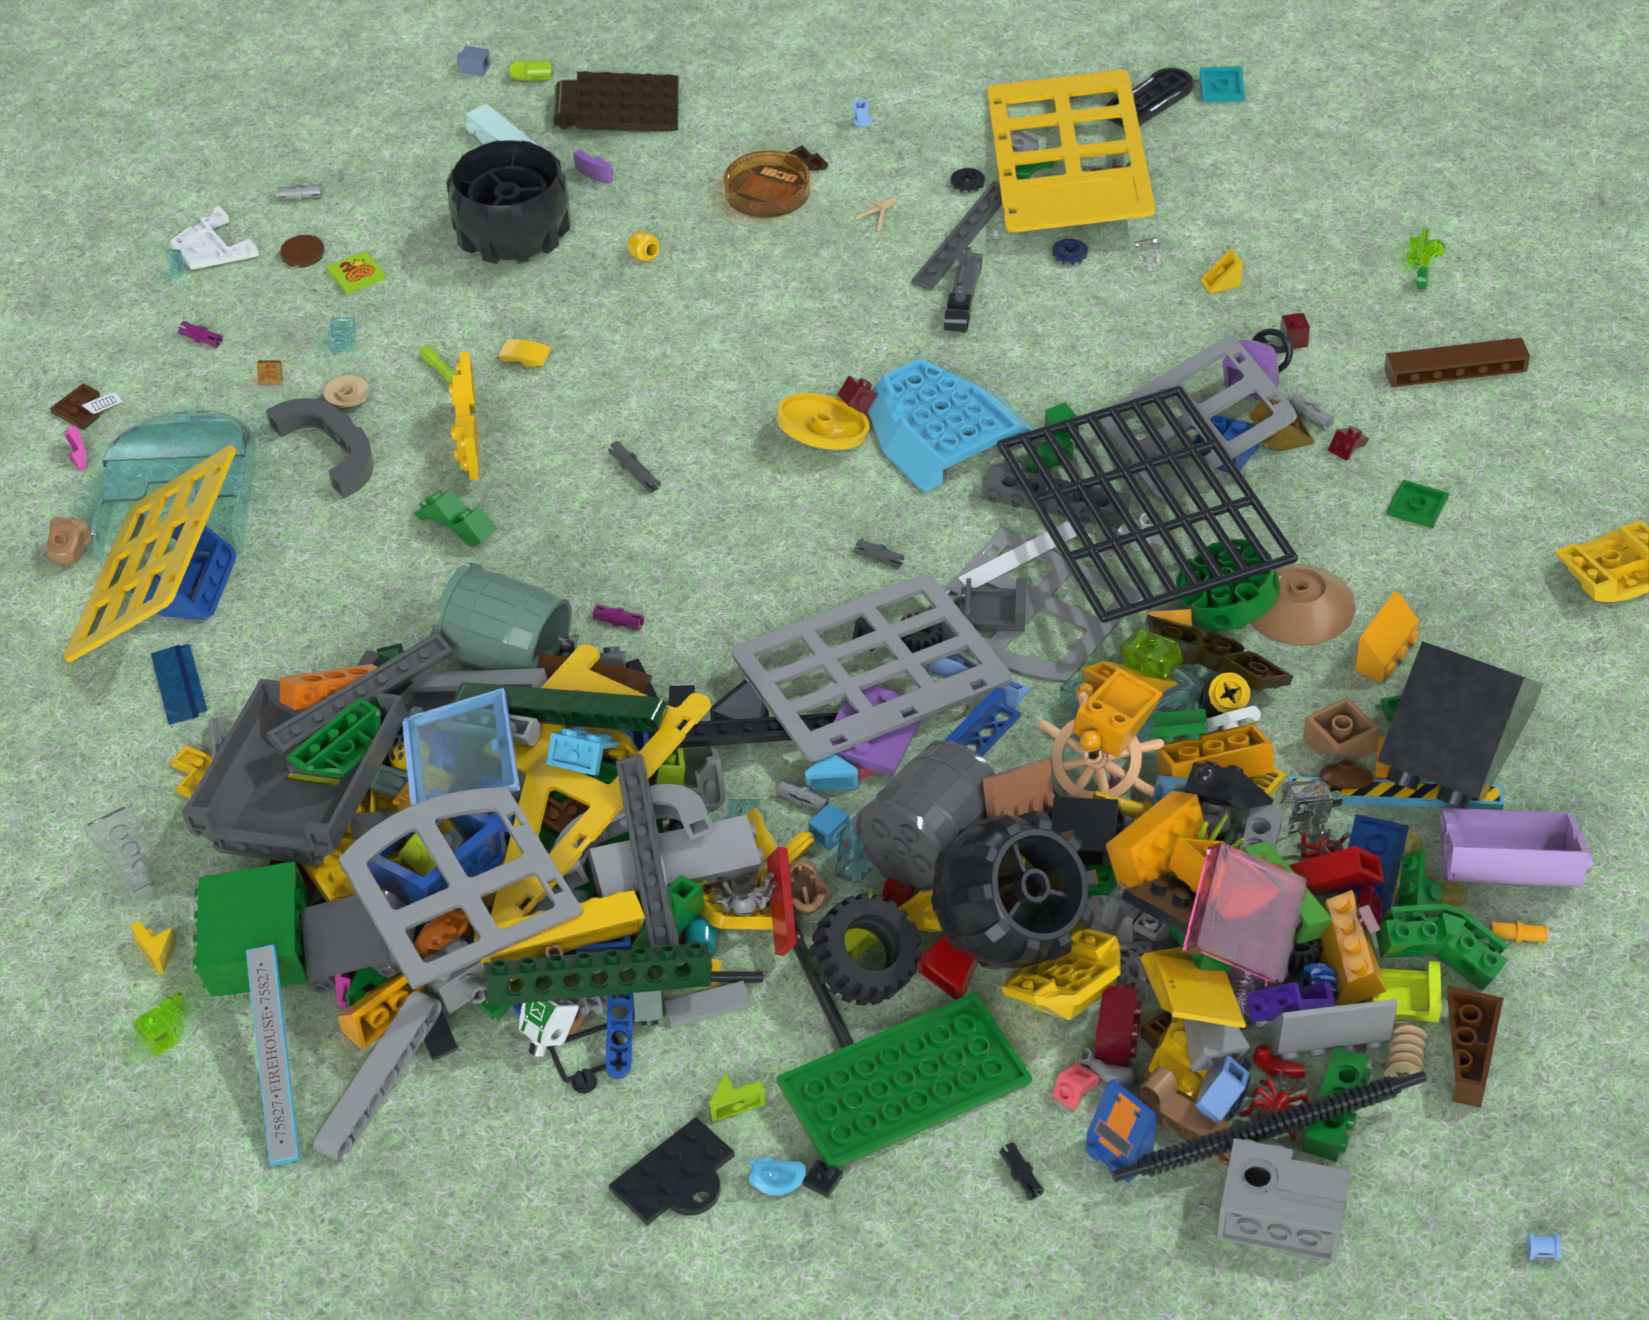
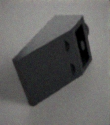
(1225, 786)

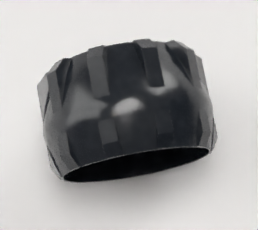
(508, 201)
(985, 881)

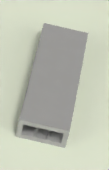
(720, 853)

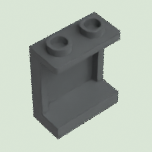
(995, 607)

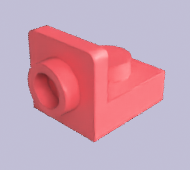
(1073, 1084)

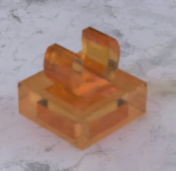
(270, 372)

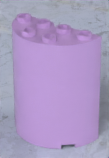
(1513, 847)

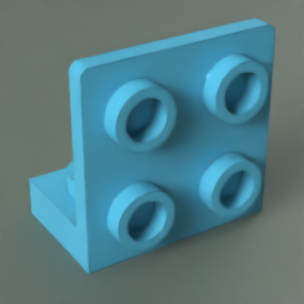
(578, 750)

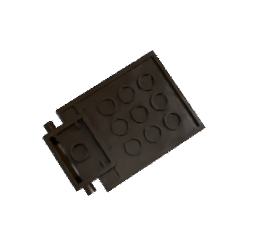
(617, 102)

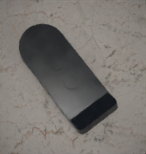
(1157, 93)

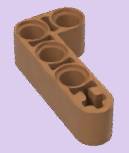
(1176, 1111)

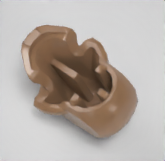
(67, 540)
(808, 890)

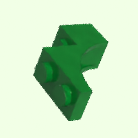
(1054, 415)
(448, 509)

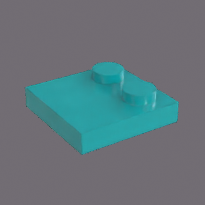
(1222, 84)

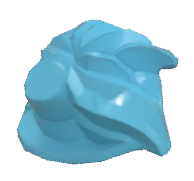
(776, 1176)

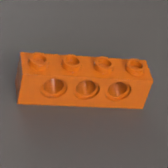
(310, 688)

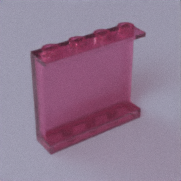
(1246, 913)

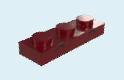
(1369, 908)

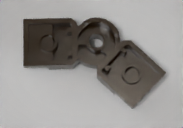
(1220, 654)

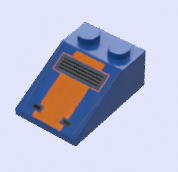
(1120, 1129)

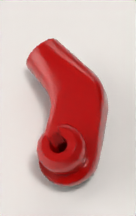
(1273, 1065)

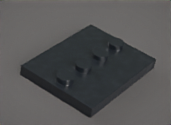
(1165, 900)

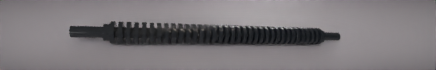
(1269, 1126)

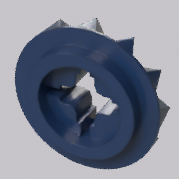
(1071, 245)

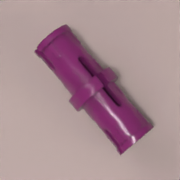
(200, 334)
(618, 617)

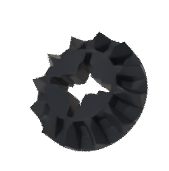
(976, 178)

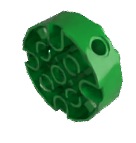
(1234, 603)

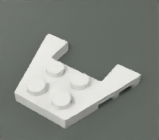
(204, 248)

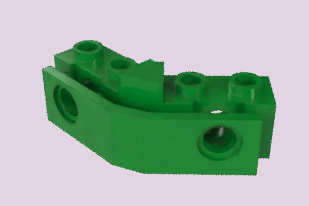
(1444, 933)

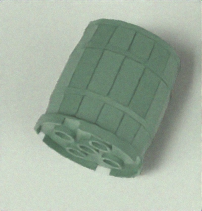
(500, 620)

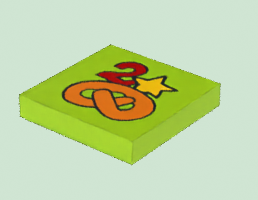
(356, 272)

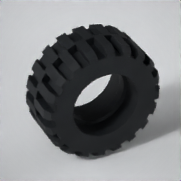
(888, 926)

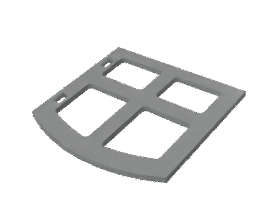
(1042, 599)
(463, 891)

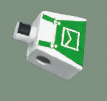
(546, 1023)

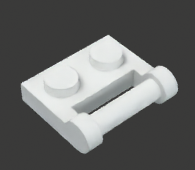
(1232, 719)

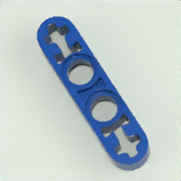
(621, 1025)

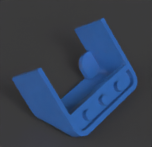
(203, 579)

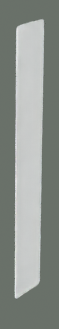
(1016, 557)

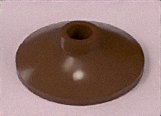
(1346, 775)

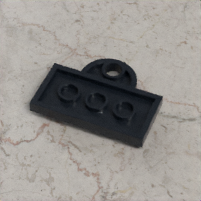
(674, 1174)

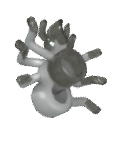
(744, 893)

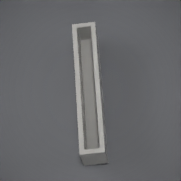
(439, 688)

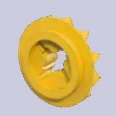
(1230, 681)

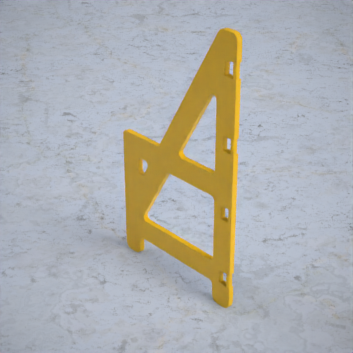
(602, 798)

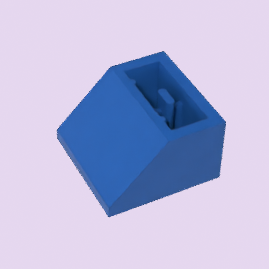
(1231, 429)

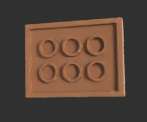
(1020, 790)

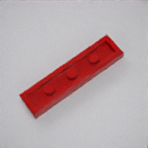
(782, 902)

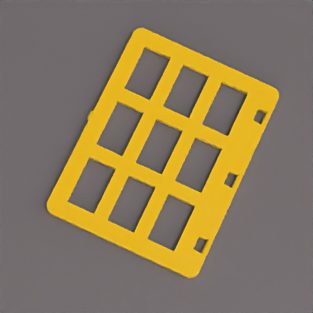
(174, 562)

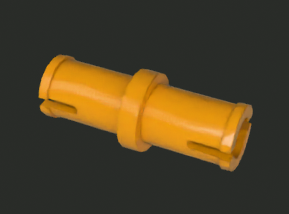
(1519, 931)

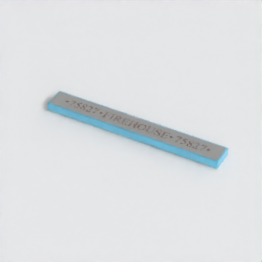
(272, 1055)

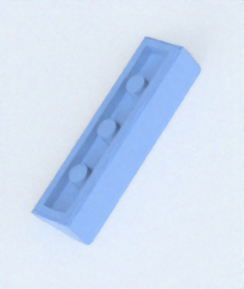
(955, 664)

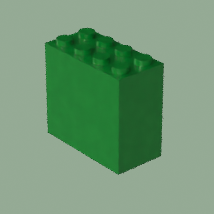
(246, 913)

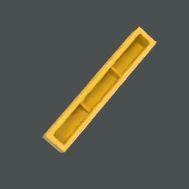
(601, 921)

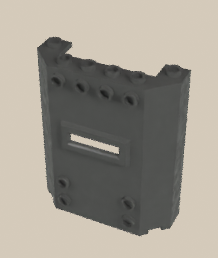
(258, 813)

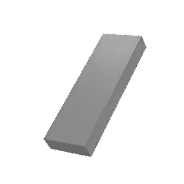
(707, 1004)

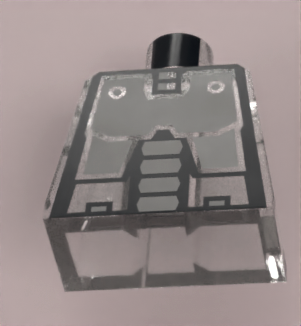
(1307, 804)

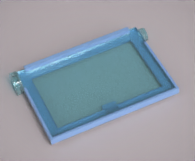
(460, 747)

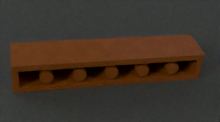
(1456, 362)

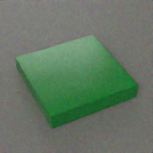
(1418, 503)

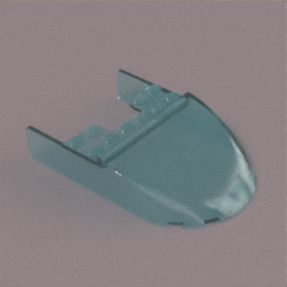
(164, 450)

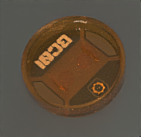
(767, 184)

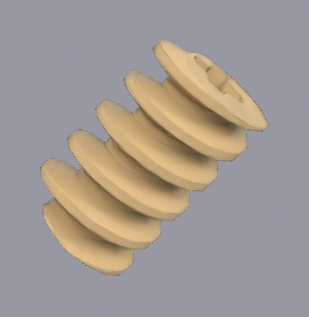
(1405, 1050)

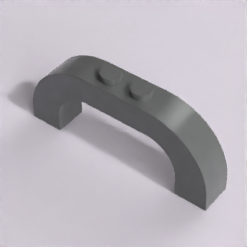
(318, 414)

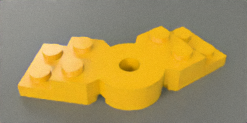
(466, 425)
(1172, 1046)

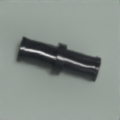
(1021, 1171)

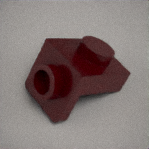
(1346, 440)

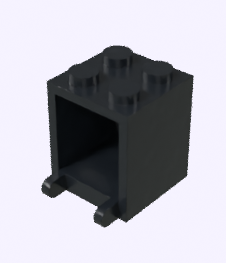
(1093, 821)

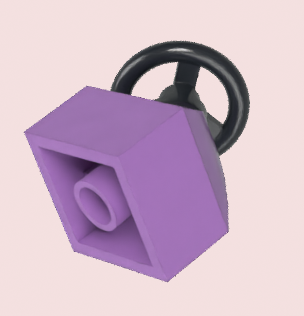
(1264, 355)

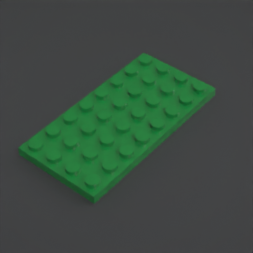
(903, 1081)

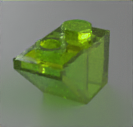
(162, 1025)

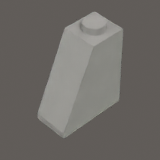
(1212, 1042)

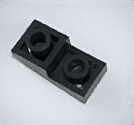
(440, 1039)

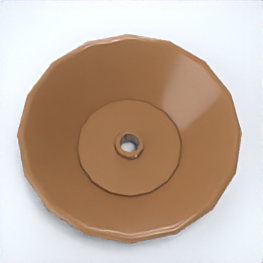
(1309, 607)

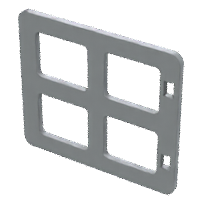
(1253, 381)

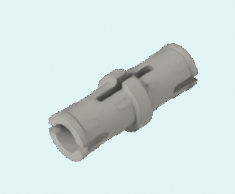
(299, 192)
(1311, 412)
(802, 796)

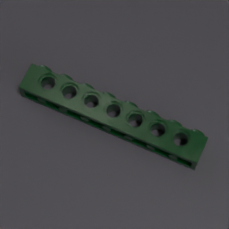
(610, 981)

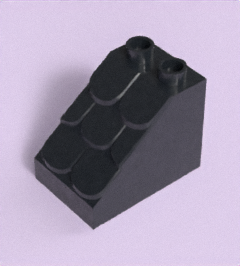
(1456, 724)

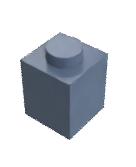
(474, 60)

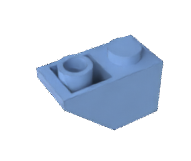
(1221, 1088)

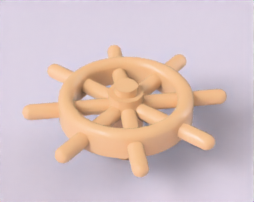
(1096, 762)

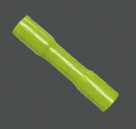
(435, 361)

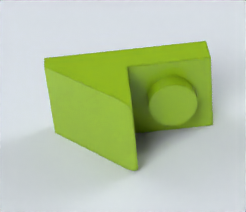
(732, 1101)

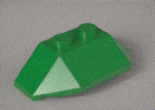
(340, 743)

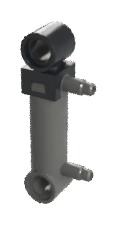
(960, 300)

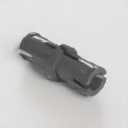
(879, 553)

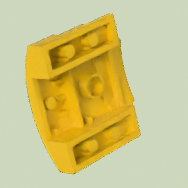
(1613, 564)

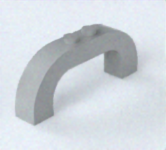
(668, 802)

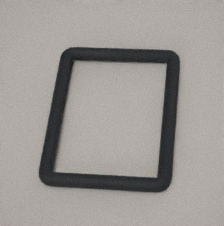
(576, 1036)

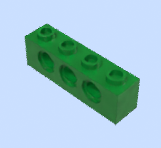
(1343, 1067)

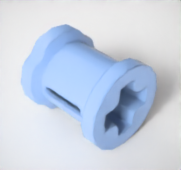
(861, 113)
(1543, 1246)

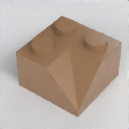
(1341, 730)

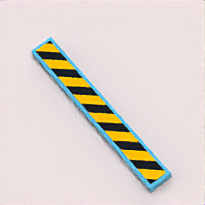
(1389, 793)

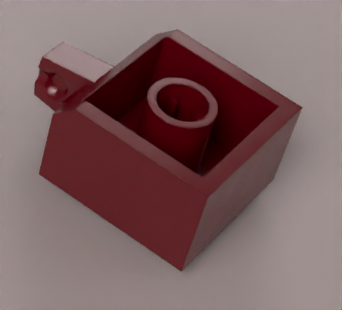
(1118, 1025)

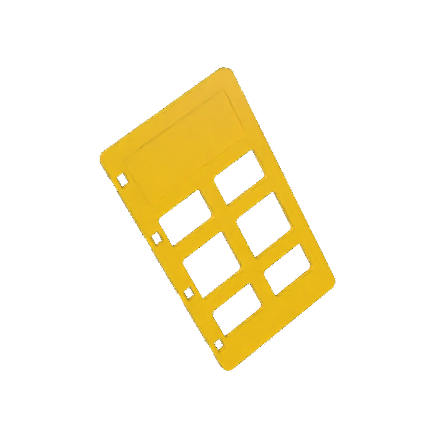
(1077, 195)

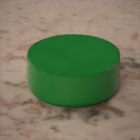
(1422, 278)

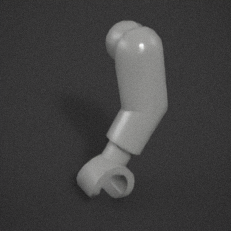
(1122, 1075)

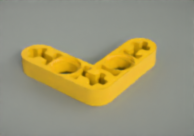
(722, 919)

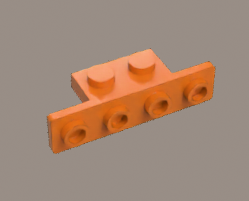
(441, 931)

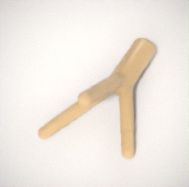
(881, 207)

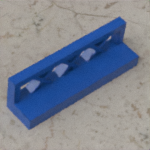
(981, 719)

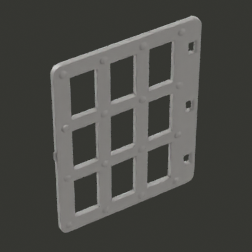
(886, 717)

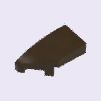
(813, 162)

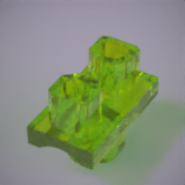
(1423, 249)

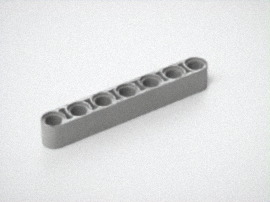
(377, 1076)

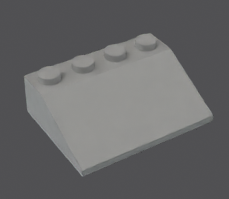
(1332, 1027)

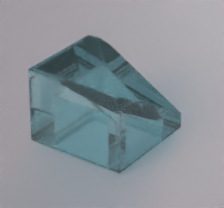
(175, 264)

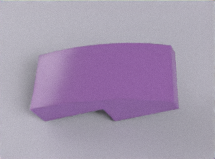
(593, 168)

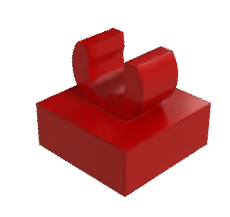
(897, 892)

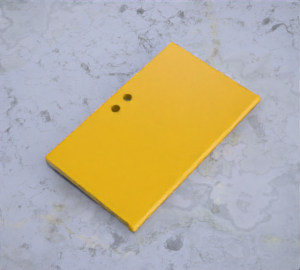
(1198, 993)

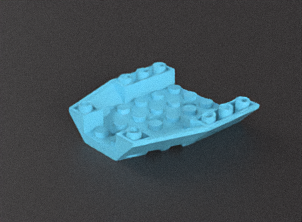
(929, 439)

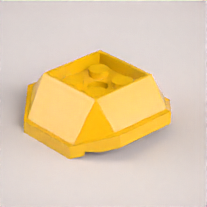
(1070, 982)

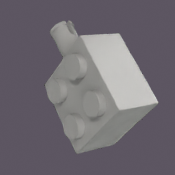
(459, 986)

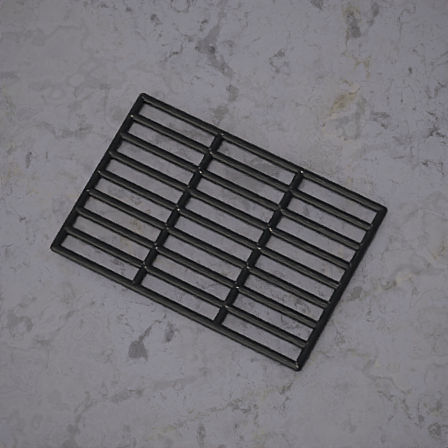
(1159, 527)

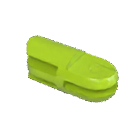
(531, 70)

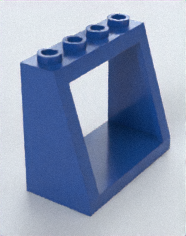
(475, 856)

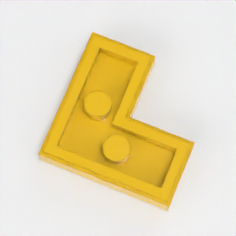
(195, 764)

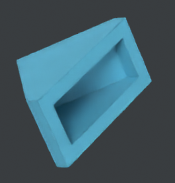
(831, 774)

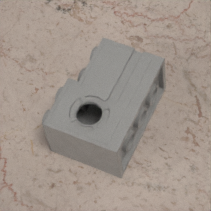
(1282, 1201)

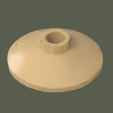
(346, 391)

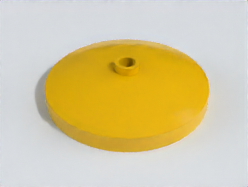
(822, 421)

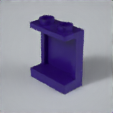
(1273, 1001)

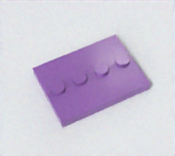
(883, 752)

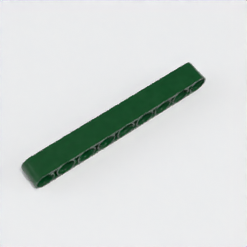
(576, 707)

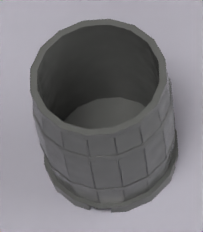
(923, 812)

